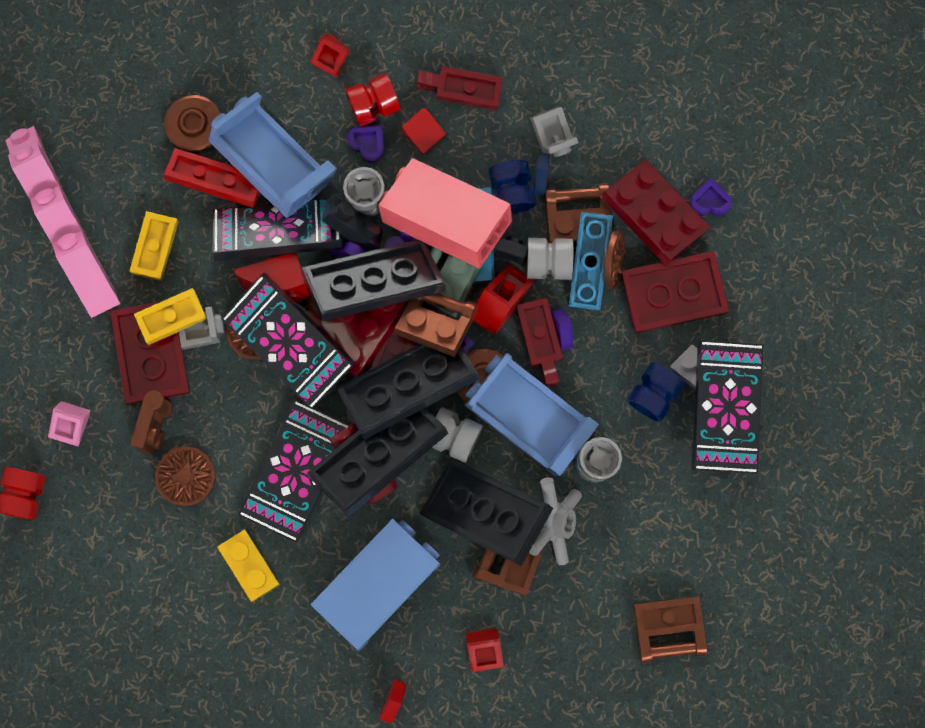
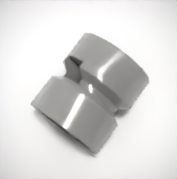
(364, 190)
(550, 258)
(461, 435)
(598, 459)

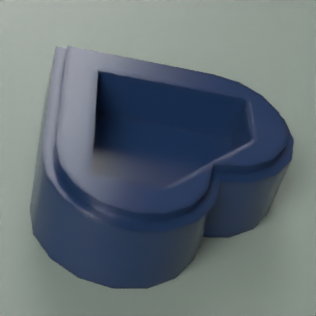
(541, 174)

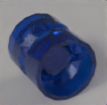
(512, 185)
(655, 392)

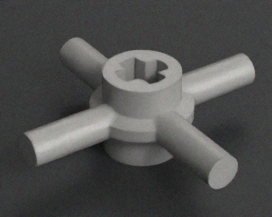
(560, 522)

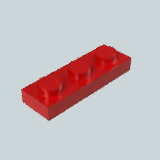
(210, 177)

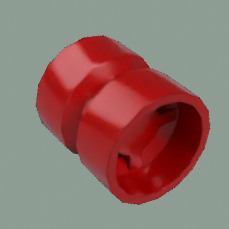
(372, 99)
(20, 493)

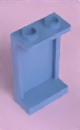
(269, 156)
(529, 414)
(376, 583)

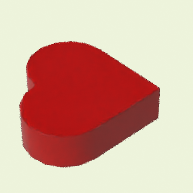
(393, 701)

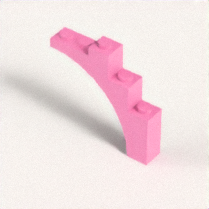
(60, 222)

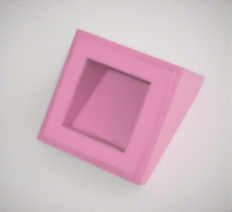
(68, 423)

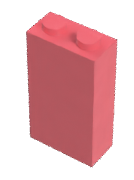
(445, 212)

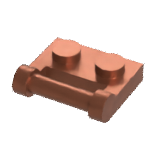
(566, 222)
(436, 329)
(148, 431)
(512, 576)
(670, 618)

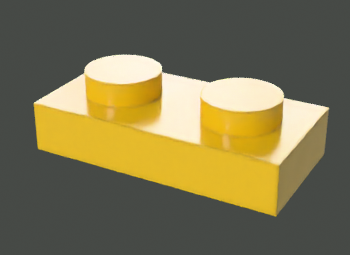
(154, 246)
(170, 316)
(248, 565)

